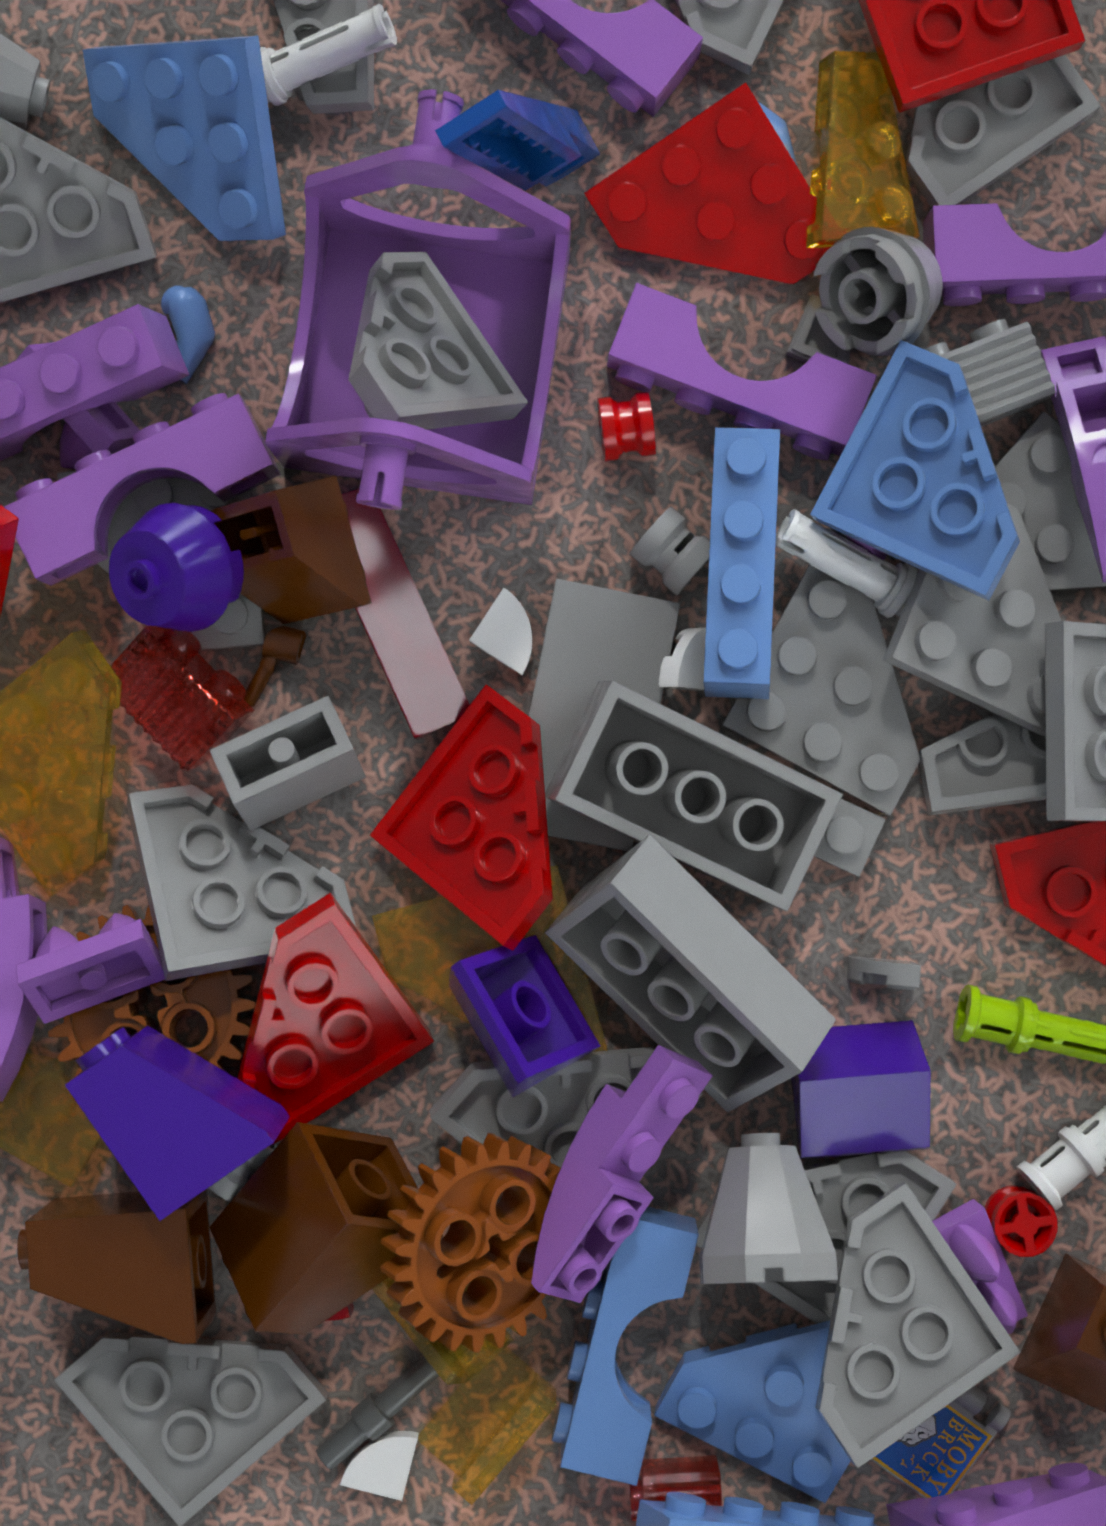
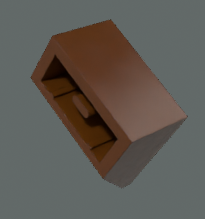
(296, 551)

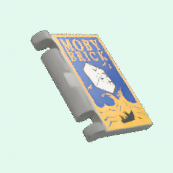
(945, 1446)

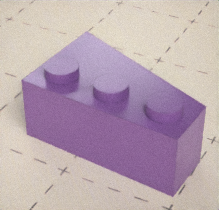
(1062, 1498)

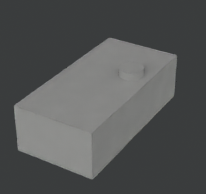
(693, 793)
(691, 974)

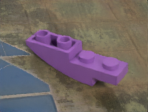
(1080, 407)
(21, 932)
(598, 1186)

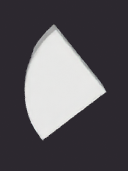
(506, 633)
(686, 666)
(382, 1465)

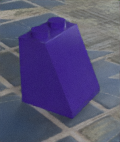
(171, 1115)

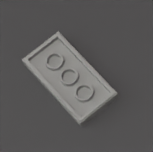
(591, 639)

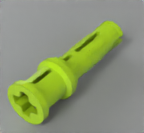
(1023, 1027)

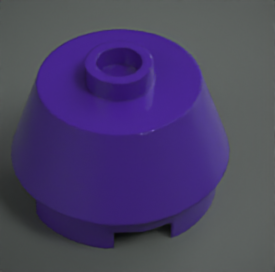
(175, 569)

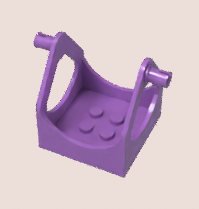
(503, 278)

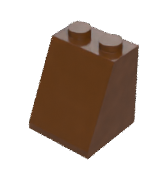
(312, 1226)
(125, 1262)
(1070, 1335)

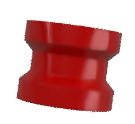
(626, 426)
(1032, 1226)

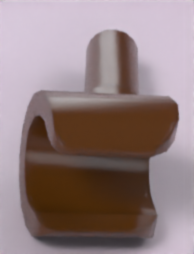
(279, 644)

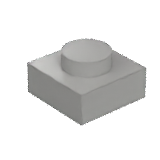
(849, 837)

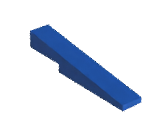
(520, 139)

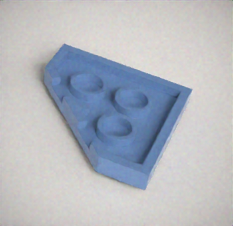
(196, 124)
(923, 477)
(761, 1405)

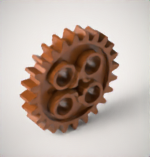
(212, 994)
(478, 1246)

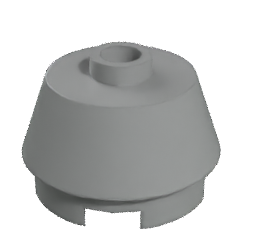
(877, 290)

